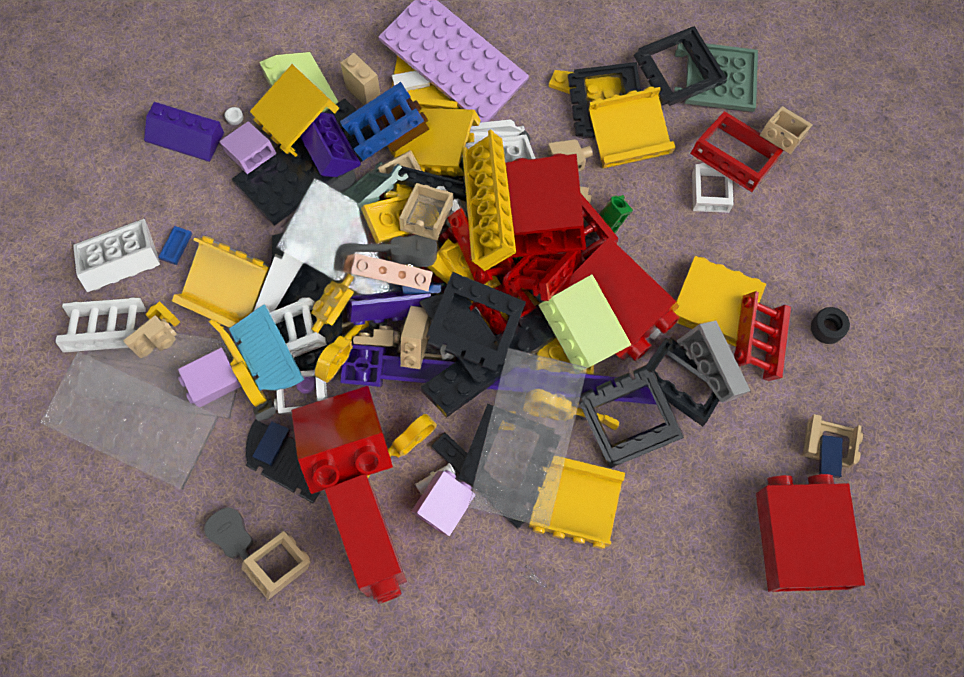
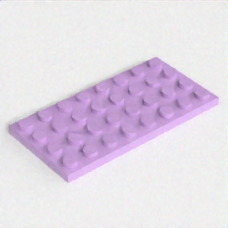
(453, 58)

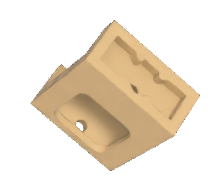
(814, 431)

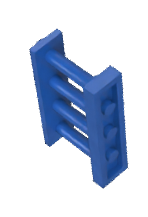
(375, 109)

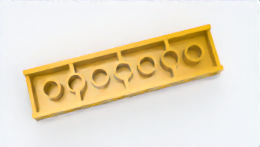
(488, 202)

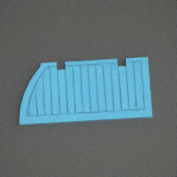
(266, 351)

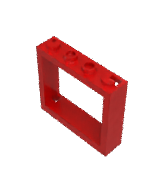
(727, 164)

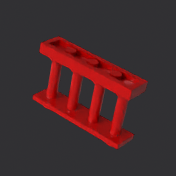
(597, 225)
(460, 227)
(777, 336)

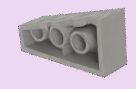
(715, 360)

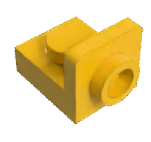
(162, 313)

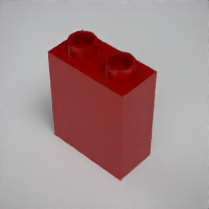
(546, 205)
(632, 295)
(339, 439)
(809, 535)
(366, 539)

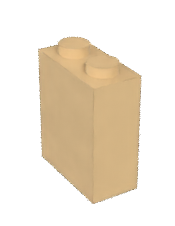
(360, 79)

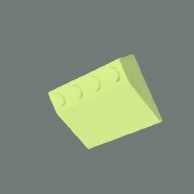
(304, 62)
(584, 323)

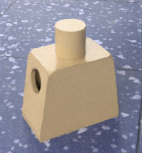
(571, 147)

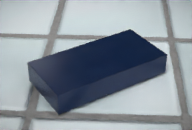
(271, 443)
(831, 456)

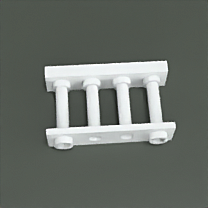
(312, 339)
(100, 340)

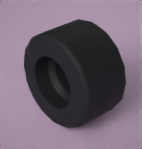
(825, 335)

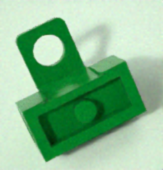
(615, 212)

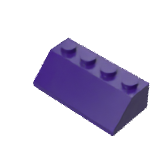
(182, 131)
(329, 146)
(382, 306)

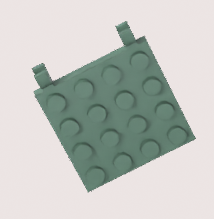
(741, 74)
(373, 184)

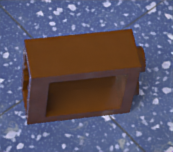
(410, 135)

